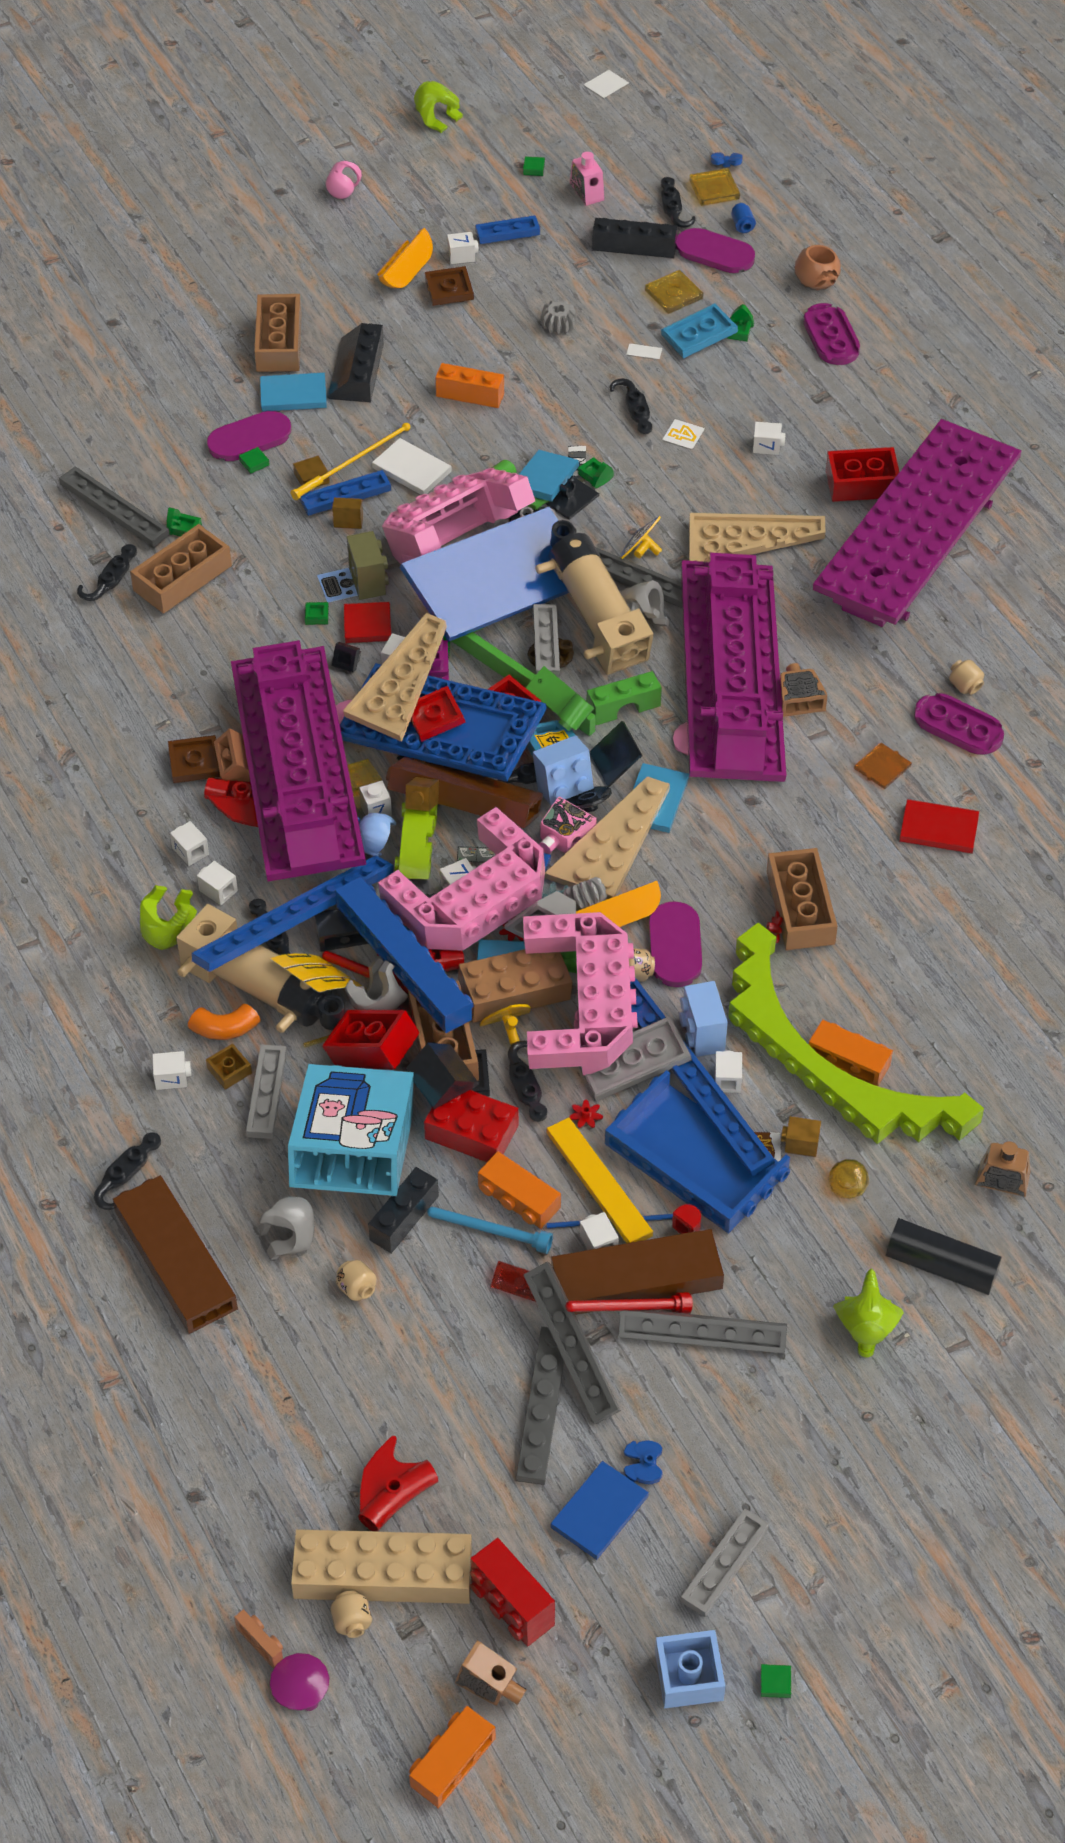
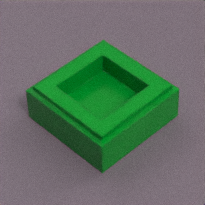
(534, 166)
(254, 460)
(316, 613)
(776, 1681)

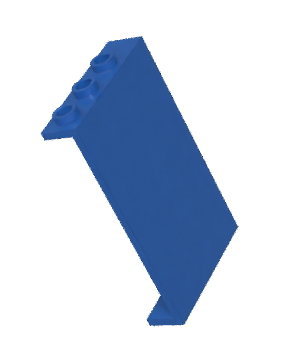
(687, 1155)

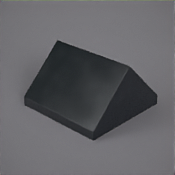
(440, 1074)

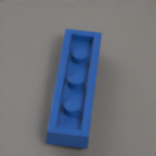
(356, 488)

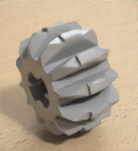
(558, 316)
(587, 893)

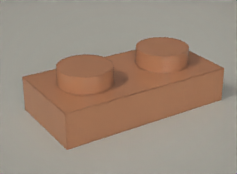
(252, 1630)

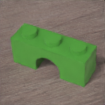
(607, 699)

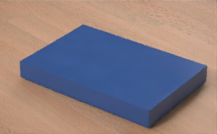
(599, 1510)

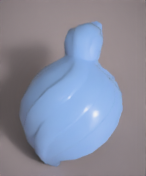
(375, 832)

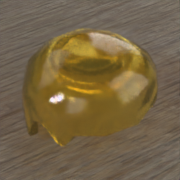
(848, 1178)

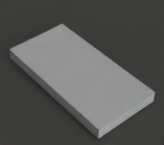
(651, 1053)

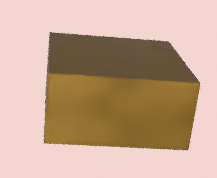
(309, 469)
(347, 513)
(228, 1066)

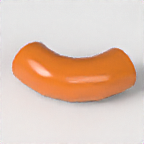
(224, 1026)

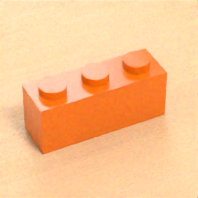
(469, 385)
(852, 1052)
(519, 1190)
(451, 1756)

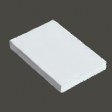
(412, 466)

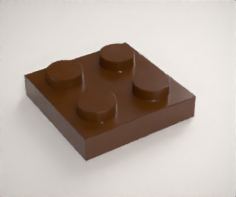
(449, 285)
(193, 759)

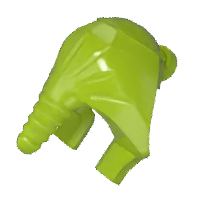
(428, 95)
(158, 931)
(868, 1315)

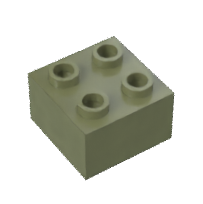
(367, 565)

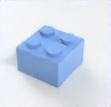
(563, 769)
(703, 1019)
(689, 1669)

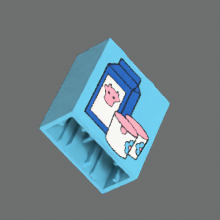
(351, 1130)

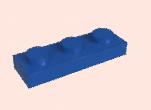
(507, 229)

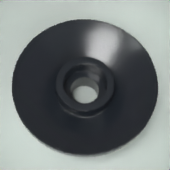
(590, 799)

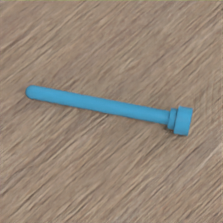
(540, 1240)

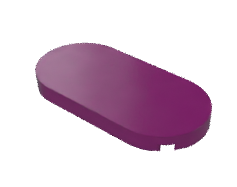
(715, 250)
(831, 334)
(259, 430)
(959, 723)
(676, 943)

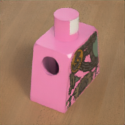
(587, 179)
(564, 826)

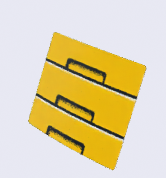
(314, 971)

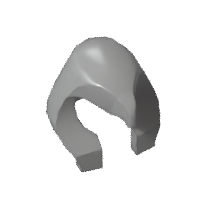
(649, 599)
(382, 991)
(293, 1214)

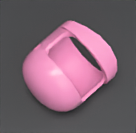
(339, 184)

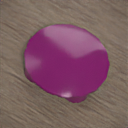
(299, 1682)

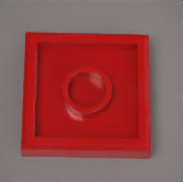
(367, 622)
(436, 714)

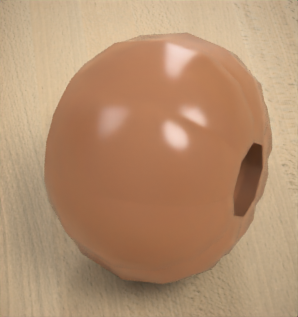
(817, 267)

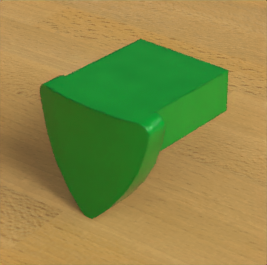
(744, 320)
(596, 472)
(180, 523)

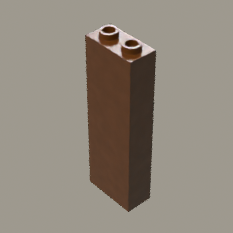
(468, 790)
(175, 1254)
(642, 1269)

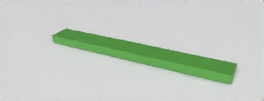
(507, 666)

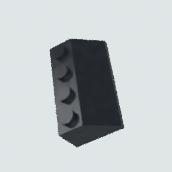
(634, 237)
(357, 364)

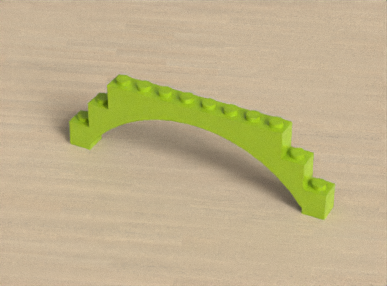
(867, 1106)

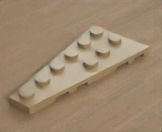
(749, 533)
(394, 689)
(613, 842)

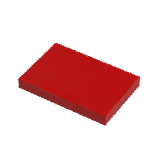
(939, 826)

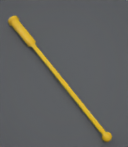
(318, 480)

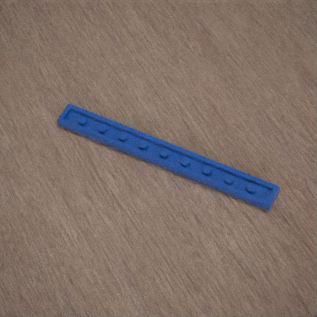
(286, 916)
(709, 1095)

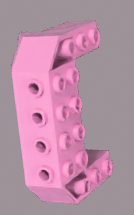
(454, 511)
(480, 898)
(603, 991)

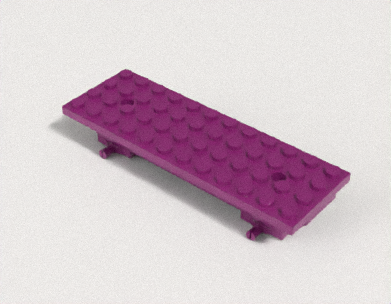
(916, 523)
(732, 669)
(296, 762)

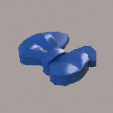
(719, 158)
(646, 1471)

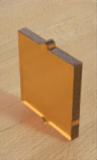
(882, 765)

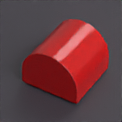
(686, 1219)

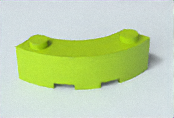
(415, 849)

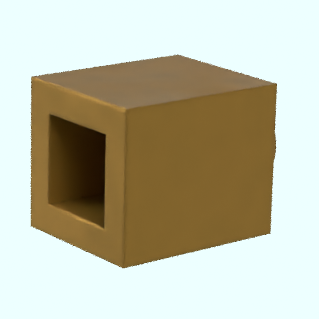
(422, 794)
(801, 1136)

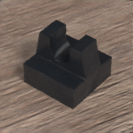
(346, 656)

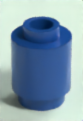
(743, 218)

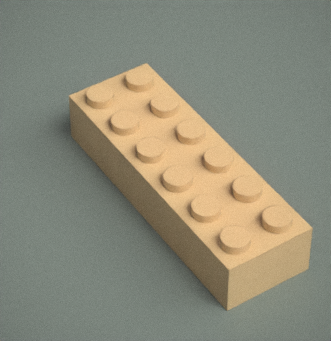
(382, 1566)

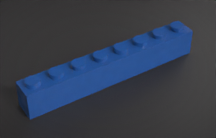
(400, 947)

